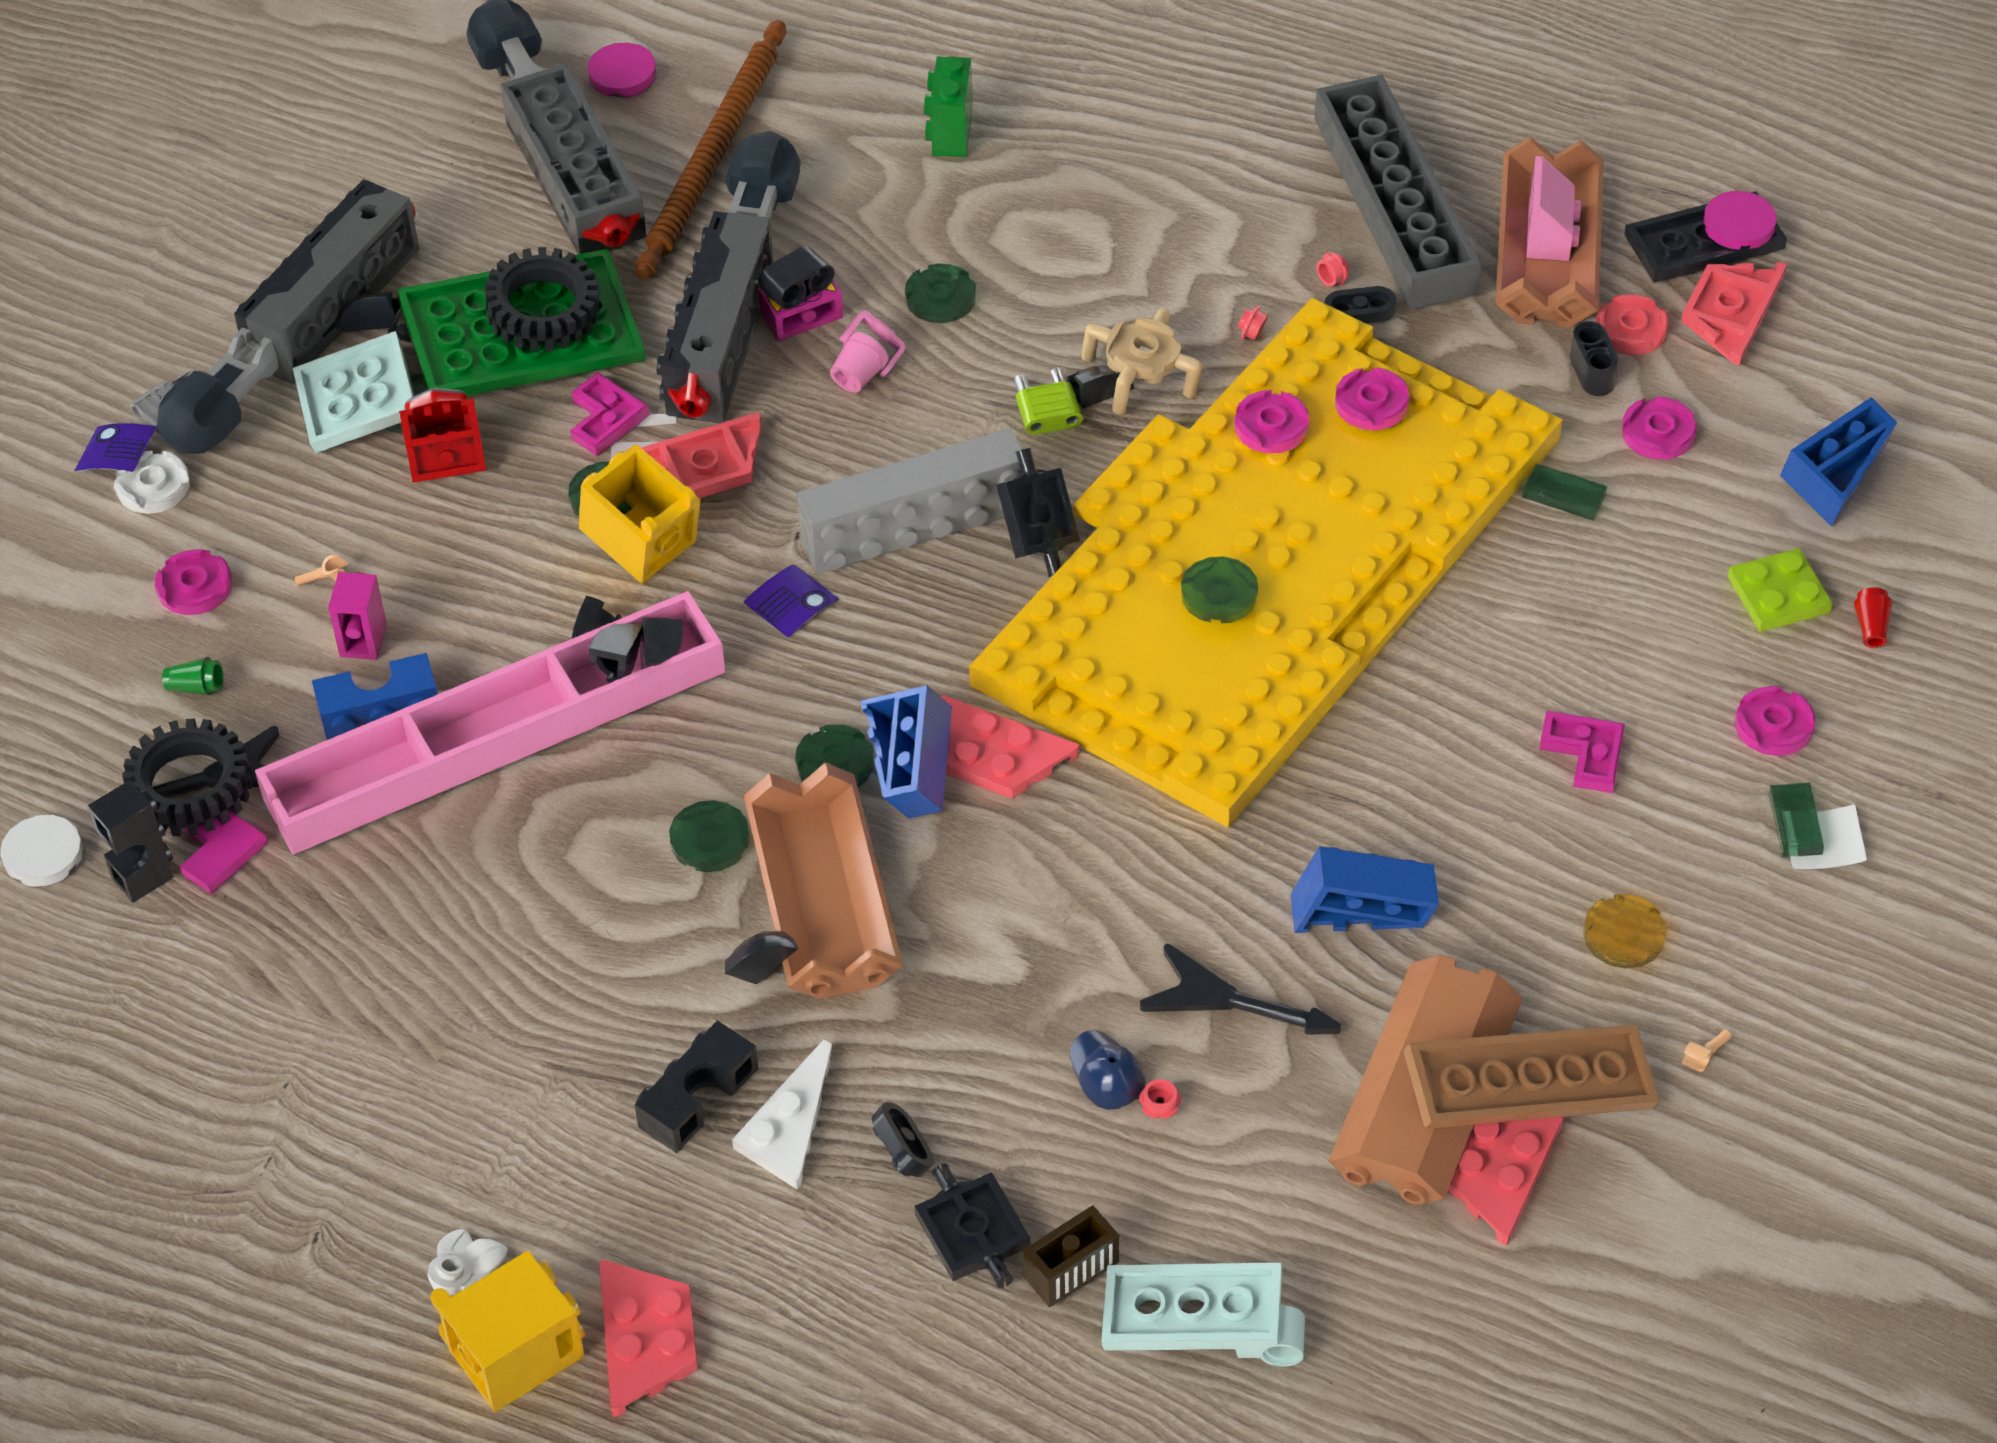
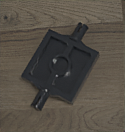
(1038, 512)
(972, 1226)

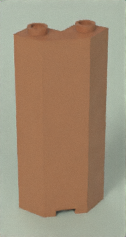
(1545, 287)
(823, 882)
(1384, 1125)

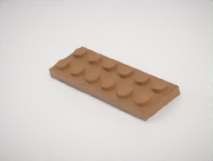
(1530, 1076)

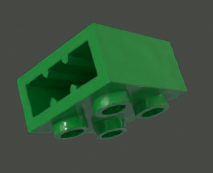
(949, 106)

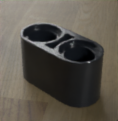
(796, 277)
(1593, 358)

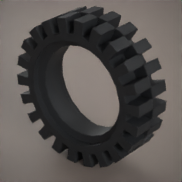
(542, 268)
(185, 742)

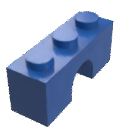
(348, 707)

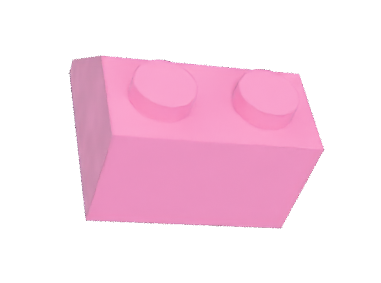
(1551, 214)

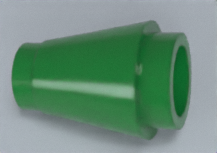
(196, 677)

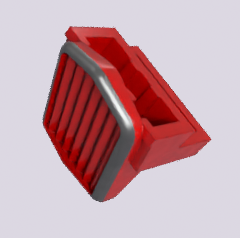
(441, 435)

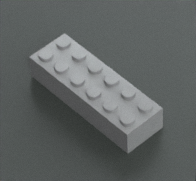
(906, 501)

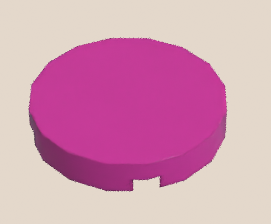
(622, 69)
(1739, 220)
(1372, 399)
(1271, 421)
(1659, 428)
(193, 582)
(1774, 721)

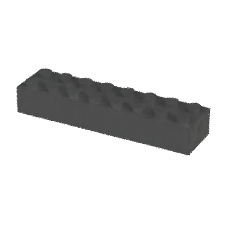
(1397, 192)

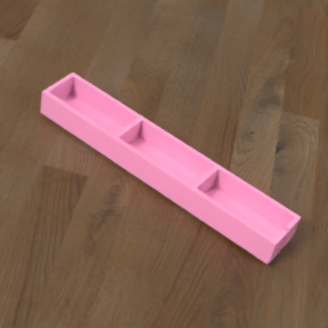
(475, 730)

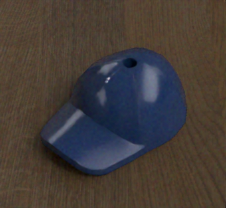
(1105, 1082)

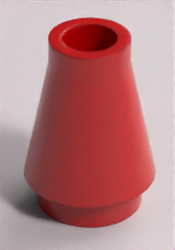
(1873, 614)

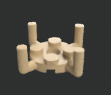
(1135, 363)

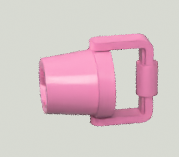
(864, 356)

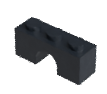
(133, 832)
(715, 1060)

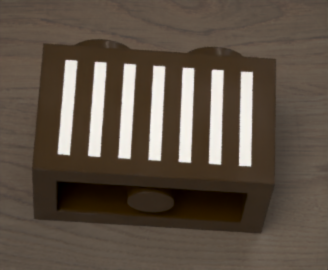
(1070, 1256)

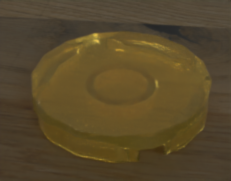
(1625, 931)

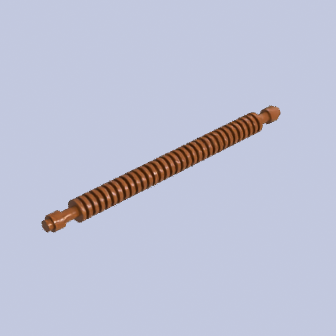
(710, 149)

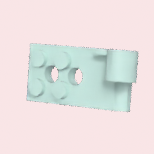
(1238, 1311)

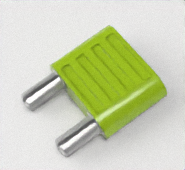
(1049, 405)

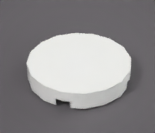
(155, 484)
(41, 850)

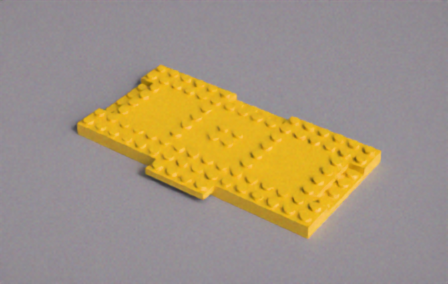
(1341, 551)

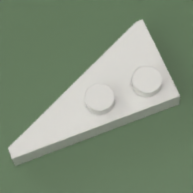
(782, 1128)

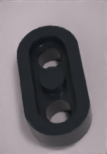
(1365, 304)
(902, 1139)

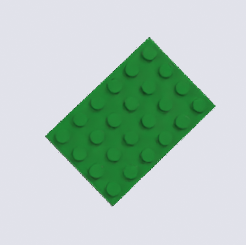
(464, 353)

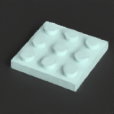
(353, 391)

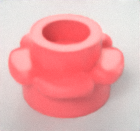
(1333, 269)
(1252, 323)
(1160, 1090)

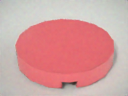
(1634, 324)

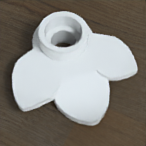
(464, 1261)

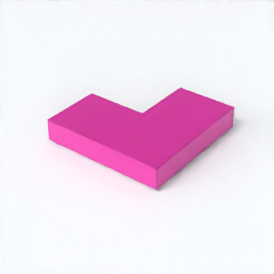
(611, 416)
(1592, 740)
(223, 852)

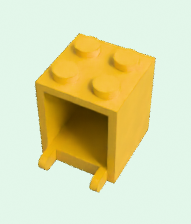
(656, 527)
(511, 1329)

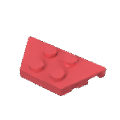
(1731, 305)
(713, 456)
(1001, 751)
(1502, 1169)
(645, 1333)

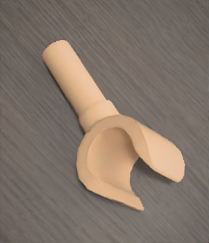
(329, 568)
(1698, 1056)

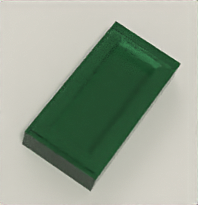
(1564, 491)
(1796, 819)

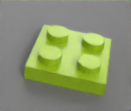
(1779, 589)

